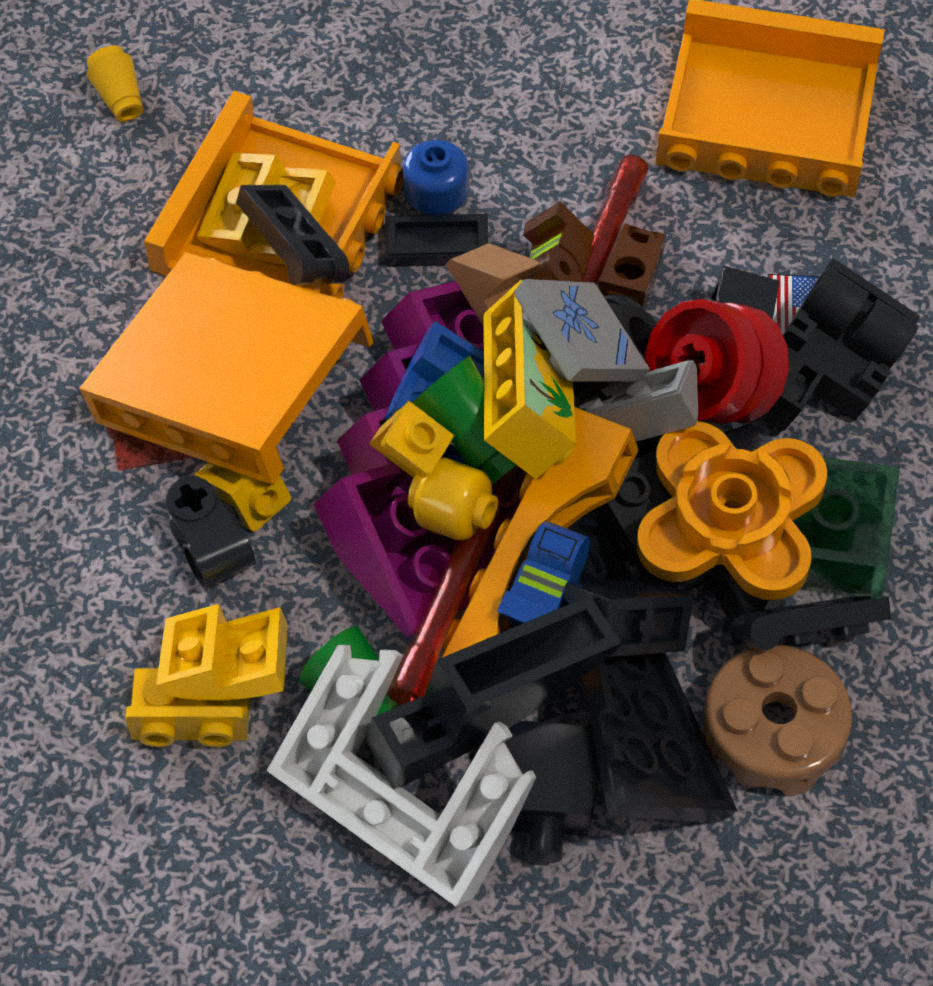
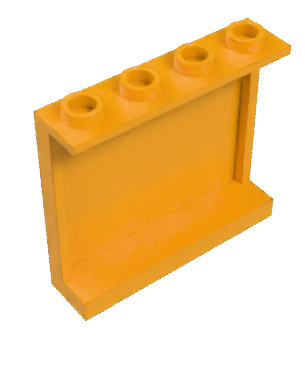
(771, 98)
(349, 217)
(222, 364)

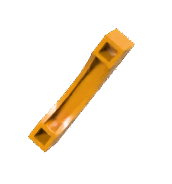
(558, 496)

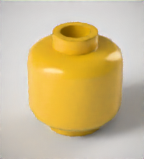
(453, 500)

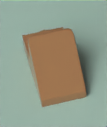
(489, 274)

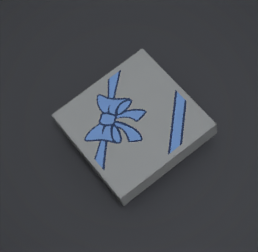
(579, 331)

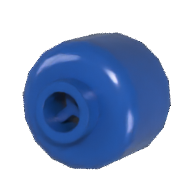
(435, 177)

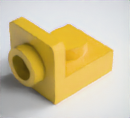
(252, 499)

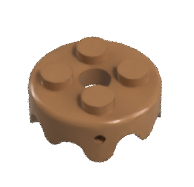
(771, 753)

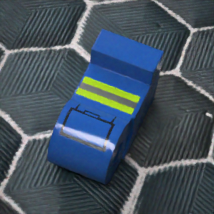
(551, 562)

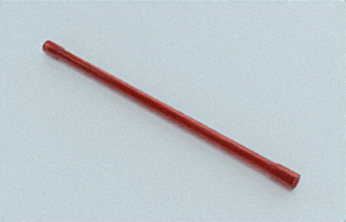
(421, 656)

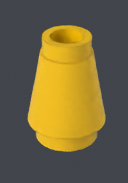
(115, 81)

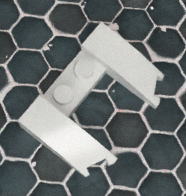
(321, 764)

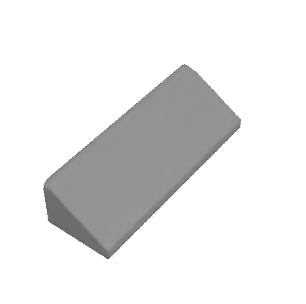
(653, 405)

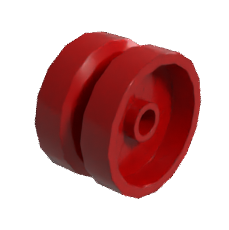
(736, 356)

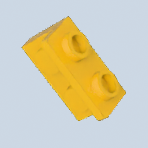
(163, 718)

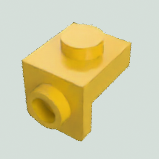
(412, 440)

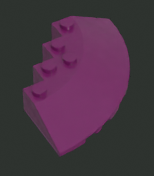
(369, 510)

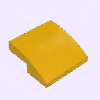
(228, 226)
(222, 658)

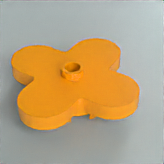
(732, 510)

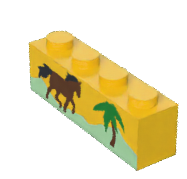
(525, 400)

